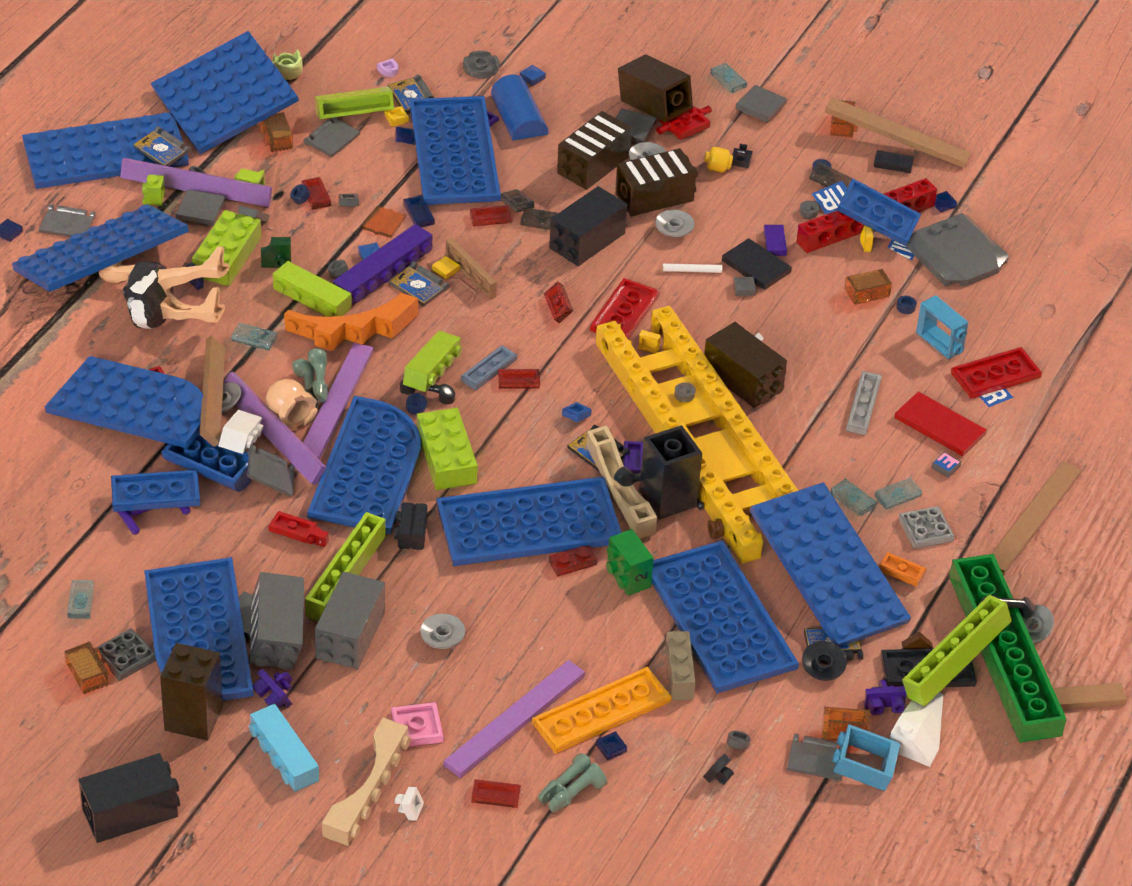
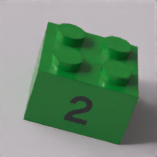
(629, 562)

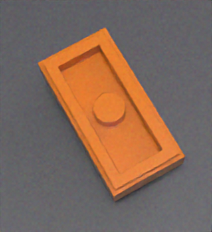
(902, 569)

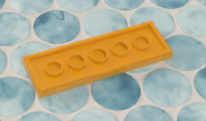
(601, 710)

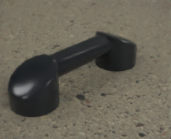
(446, 392)
(626, 477)
(1024, 606)

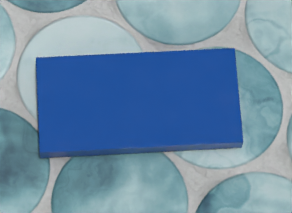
(878, 212)
(155, 490)

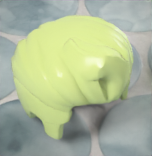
(288, 64)

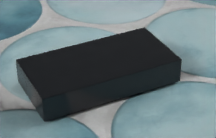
(893, 161)

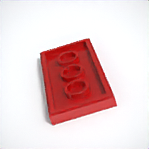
(627, 306)
(996, 372)
(940, 423)

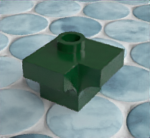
(276, 253)

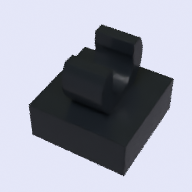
(742, 156)
(719, 770)

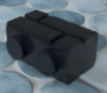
(412, 526)

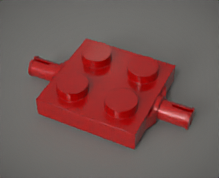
(687, 123)

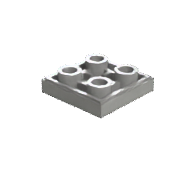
(926, 527)

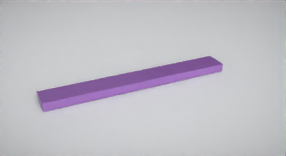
(196, 181)
(337, 398)
(279, 433)
(514, 719)

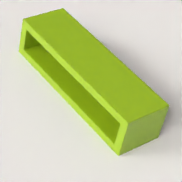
(354, 102)
(311, 290)
(432, 361)

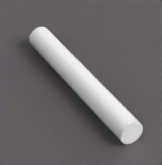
(692, 268)

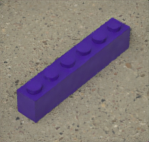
(385, 263)

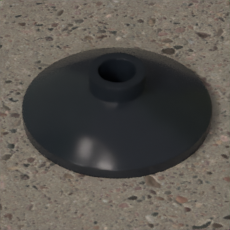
(825, 653)

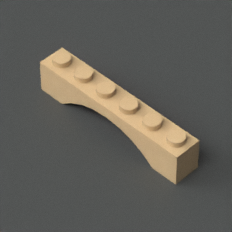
(607, 459)
(345, 817)

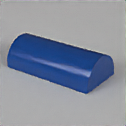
(518, 108)
(211, 462)

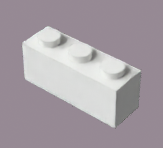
(241, 431)

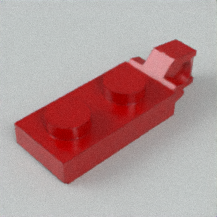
(298, 529)

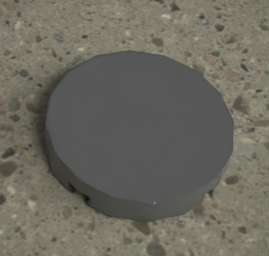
(481, 64)

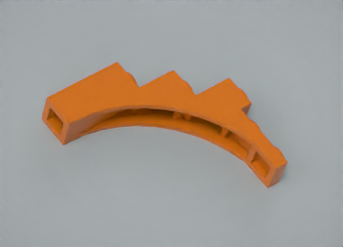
(358, 328)

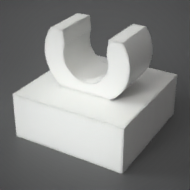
(410, 803)

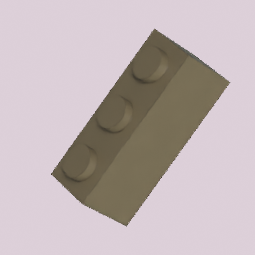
(680, 665)

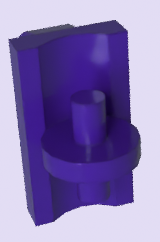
(266, 683)
(885, 696)

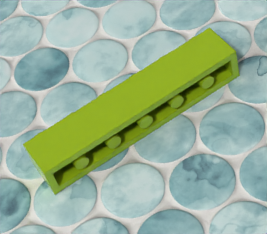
(350, 558)
(956, 650)

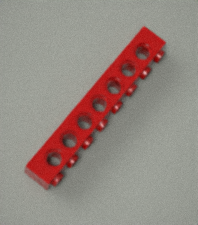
(838, 226)

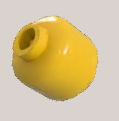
(718, 159)

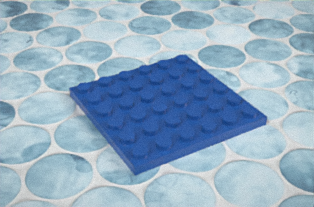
(224, 92)

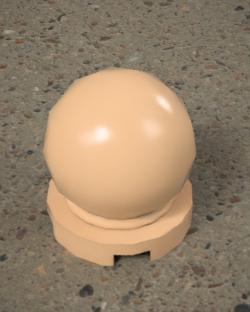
(291, 403)

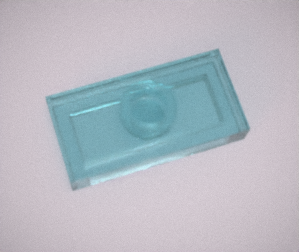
(728, 77)
(254, 336)
(898, 493)
(853, 497)
(81, 599)

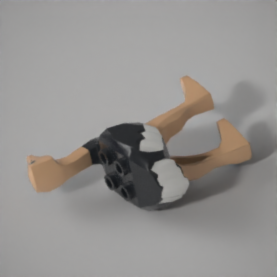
(151, 291)

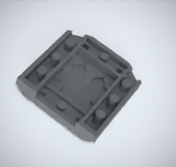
(957, 251)

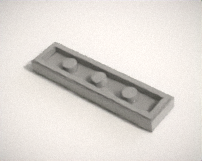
(863, 403)

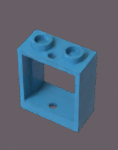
(934, 310)
(871, 743)

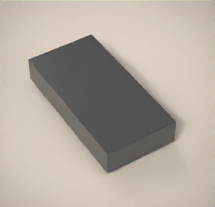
(253, 213)

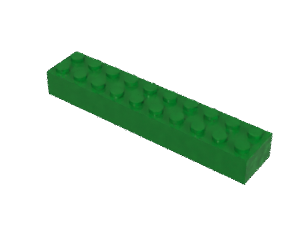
(1011, 654)

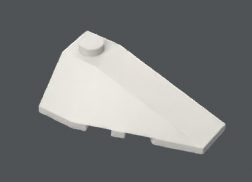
(919, 731)

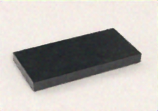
(900, 662)

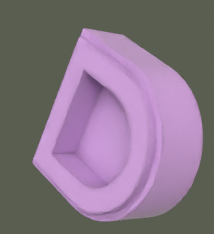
(388, 68)

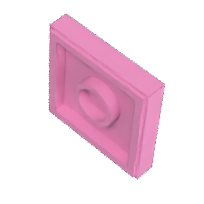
(422, 723)

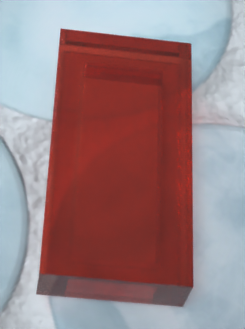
(319, 197)
(490, 215)
(518, 378)
(496, 793)

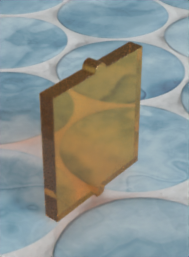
(383, 221)

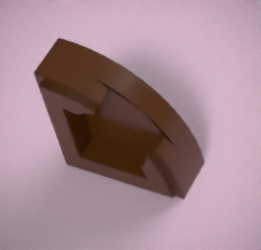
(917, 641)

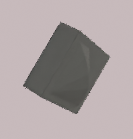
(348, 200)
(744, 286)

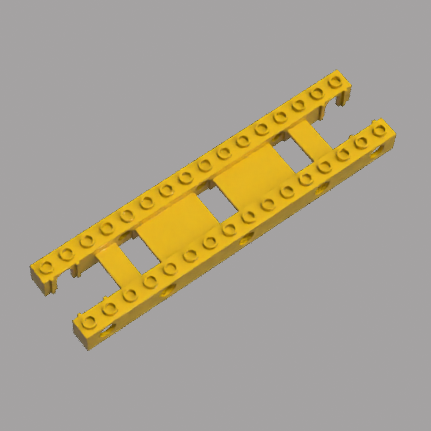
(725, 453)

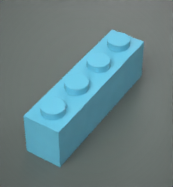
(284, 748)

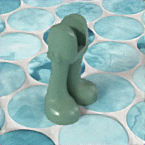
(313, 374)
(561, 796)

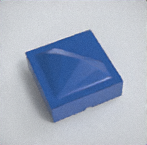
(532, 75)
(368, 249)
(576, 412)

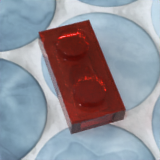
(558, 302)
(572, 560)

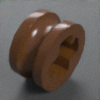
(715, 528)

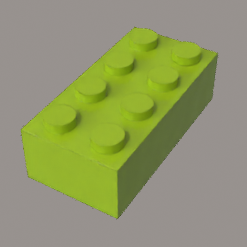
(237, 235)
(447, 448)

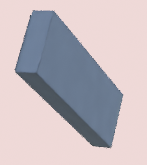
(488, 367)

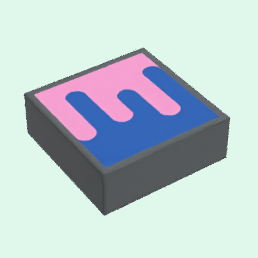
(946, 464)

